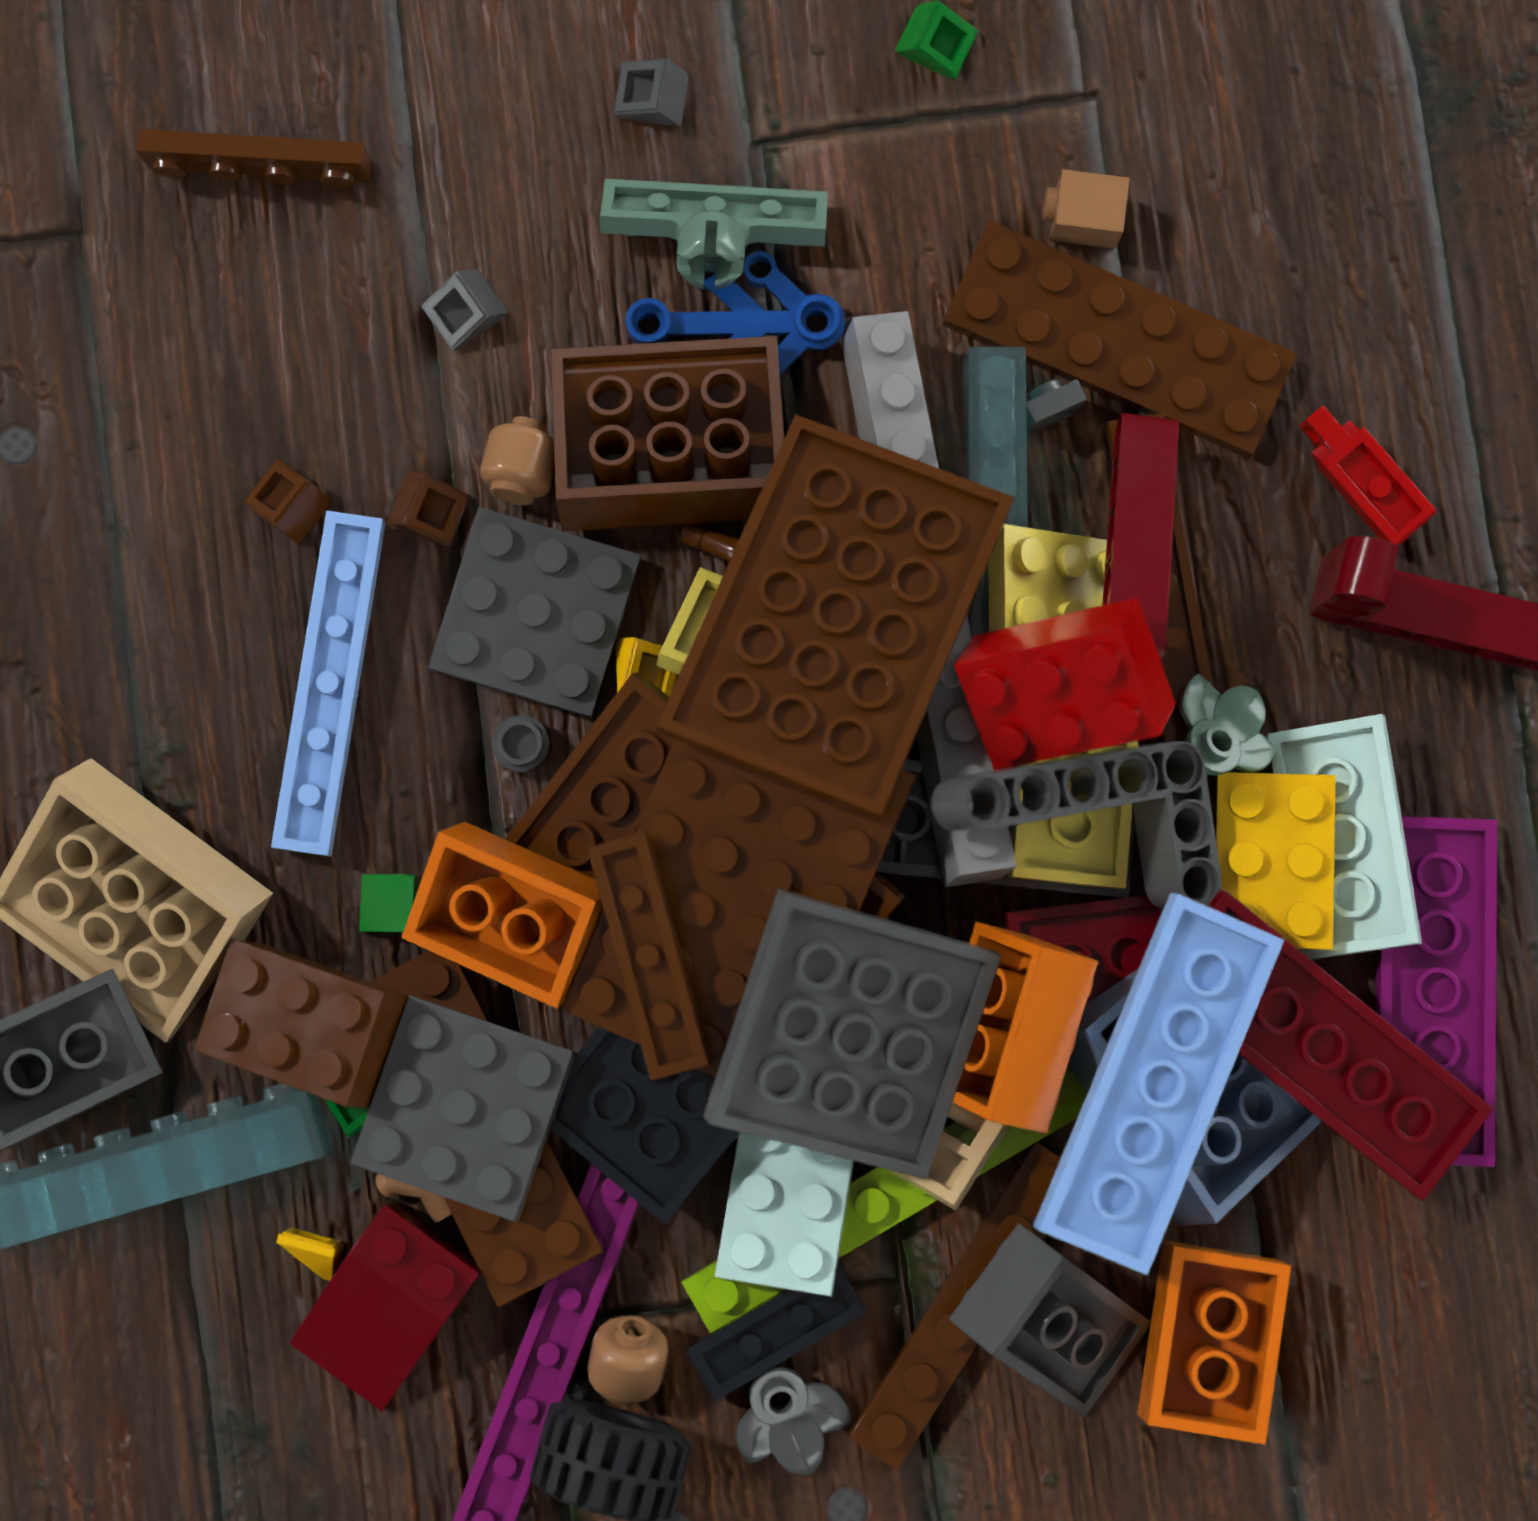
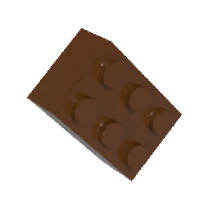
(301, 1023)

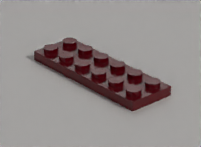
(1355, 1069)

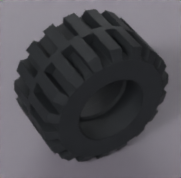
(610, 1461)

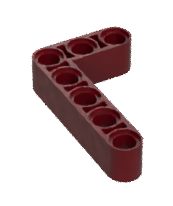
(1142, 518)
(1364, 592)

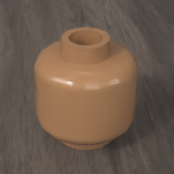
(519, 461)
(627, 1360)

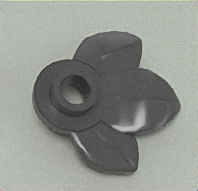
(790, 1429)

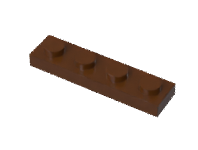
(275, 158)
(649, 956)

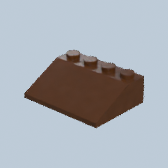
(664, 431)

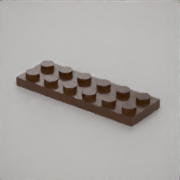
(1120, 339)
(553, 1225)

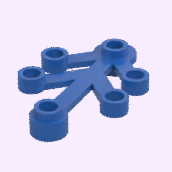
(746, 316)

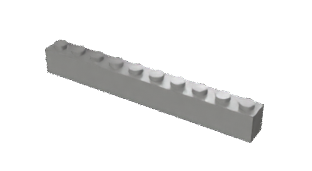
(895, 415)

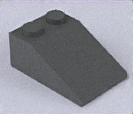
(69, 1057)
(1049, 1321)

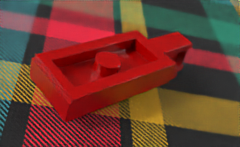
(1367, 477)

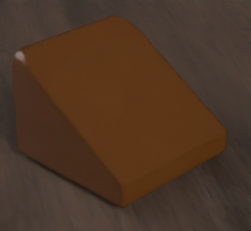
(287, 501)
(428, 508)

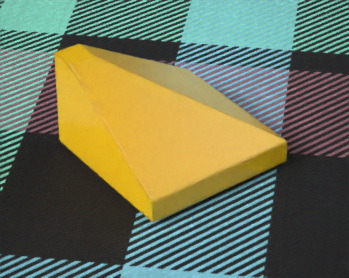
(642, 656)
(313, 1250)

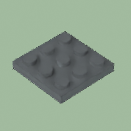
(535, 612)
(463, 1108)

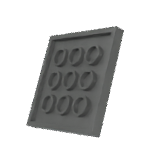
(851, 1035)

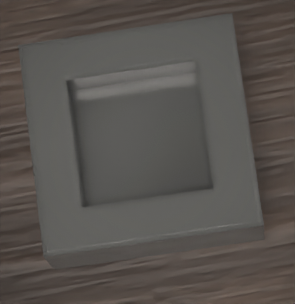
(1053, 403)

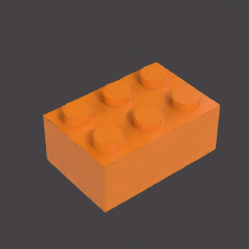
(505, 912)
(1024, 1029)
(1214, 1342)

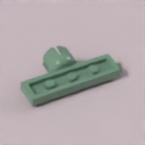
(713, 221)

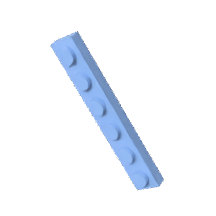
(328, 684)

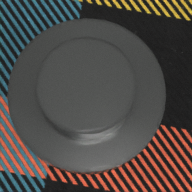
(520, 743)

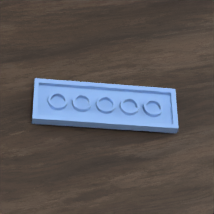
(1158, 1083)

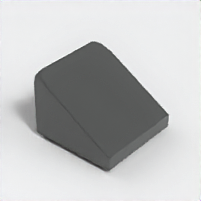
(651, 91)
(464, 307)

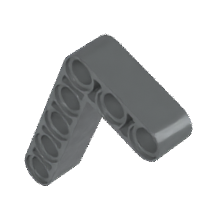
(1159, 780)

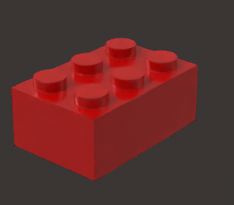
(1066, 684)

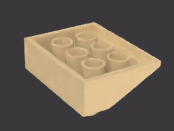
(128, 890)

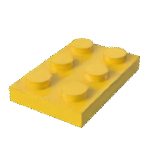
(1280, 851)

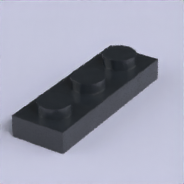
(771, 1335)

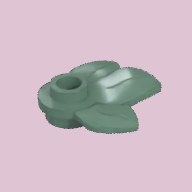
(1226, 727)

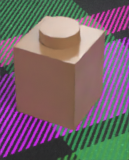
(1086, 208)

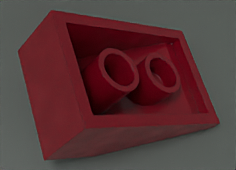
(386, 1304)

